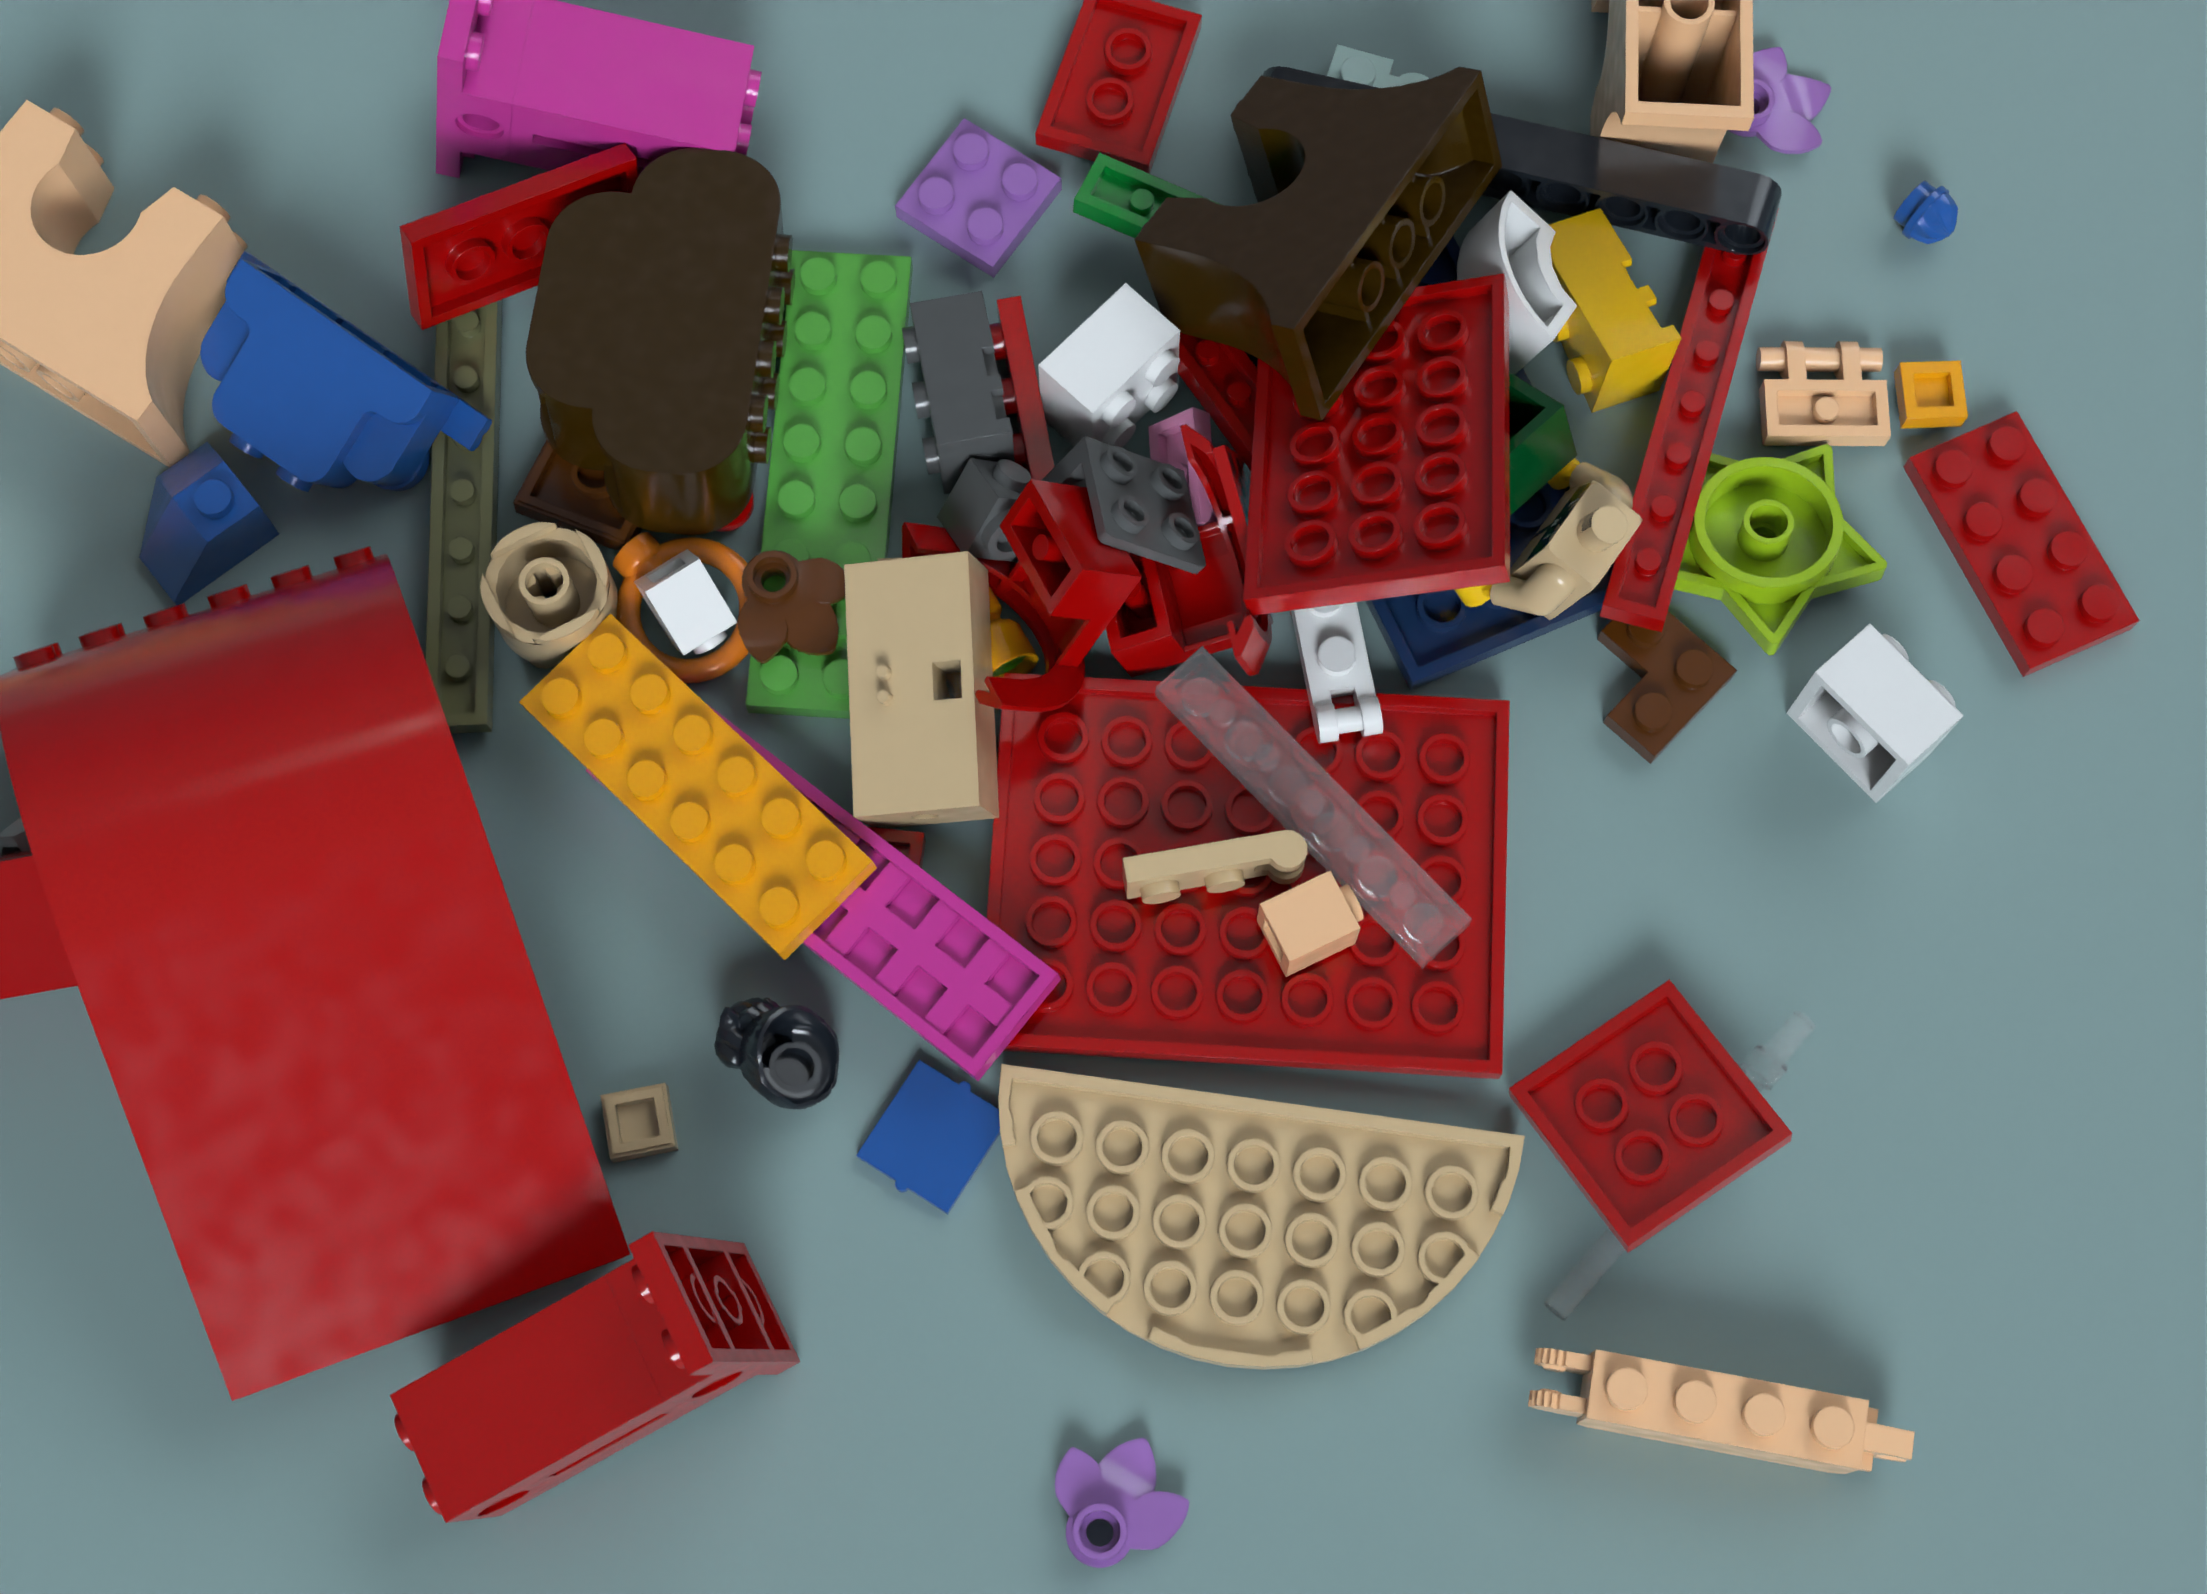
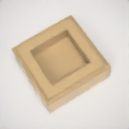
(639, 1122)

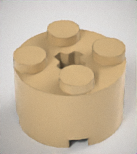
(530, 566)

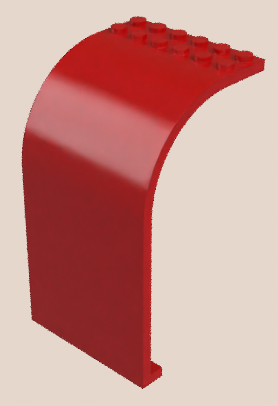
(303, 969)

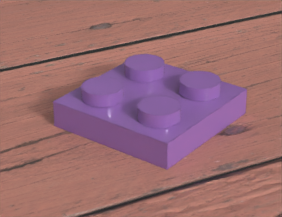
(978, 197)

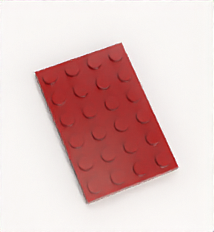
(1401, 474)

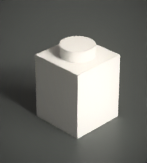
(686, 603)

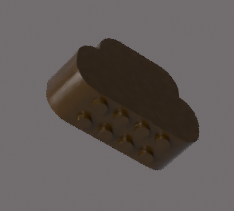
(666, 336)

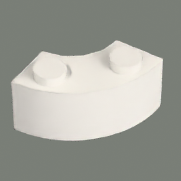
(1518, 244)

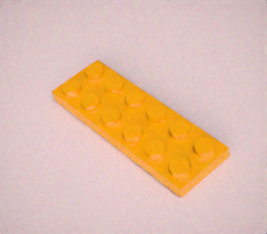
(698, 786)

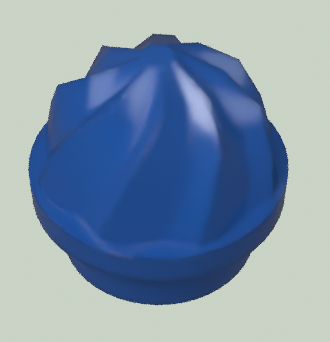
(1927, 214)

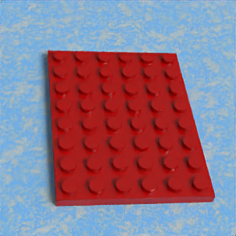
(1196, 972)

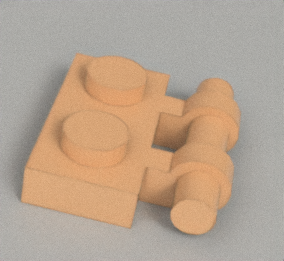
(1823, 411)

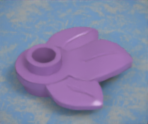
(1784, 105)
(1121, 1494)

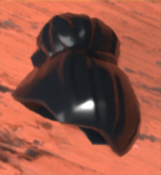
(780, 1051)

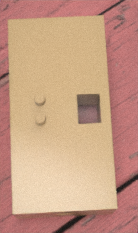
(913, 674)

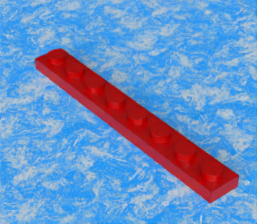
(1683, 438)

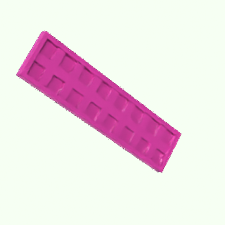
(923, 948)

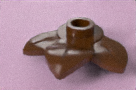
(794, 614)

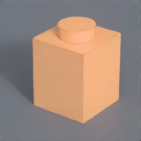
(1310, 922)

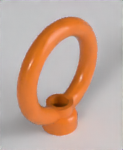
(643, 555)

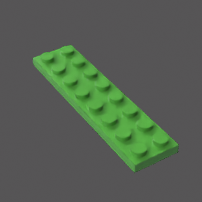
(833, 450)

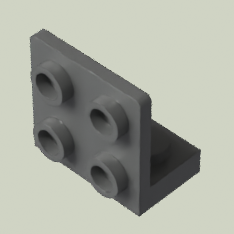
(1135, 502)

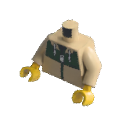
(1569, 548)

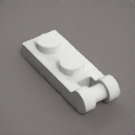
(1337, 666)

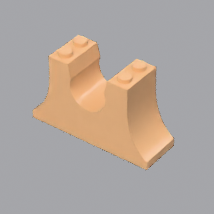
(1675, 74)
(113, 325)

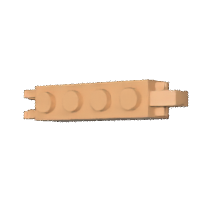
(1721, 1412)

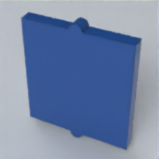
(932, 1137)

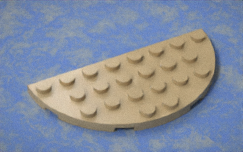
(1245, 1219)

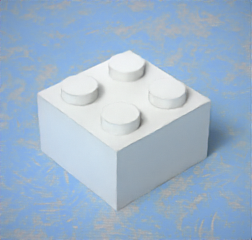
(1111, 371)
(1874, 712)

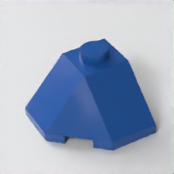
(200, 524)

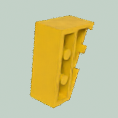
(1611, 336)

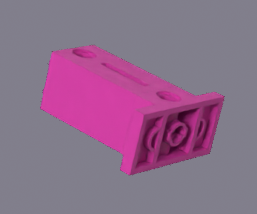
(571, 80)

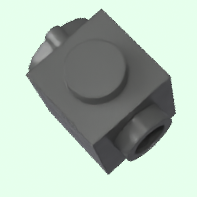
(980, 504)

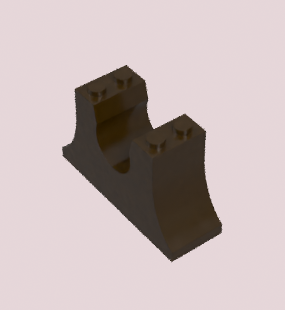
(1344, 228)

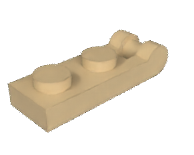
(1216, 865)

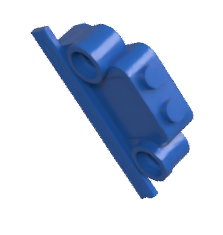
(322, 390)

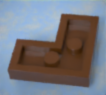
(1676, 683)

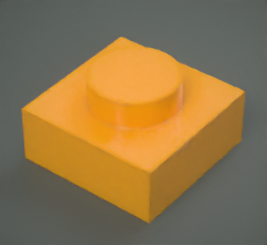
(1930, 394)

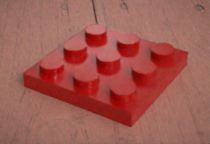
(1649, 1115)

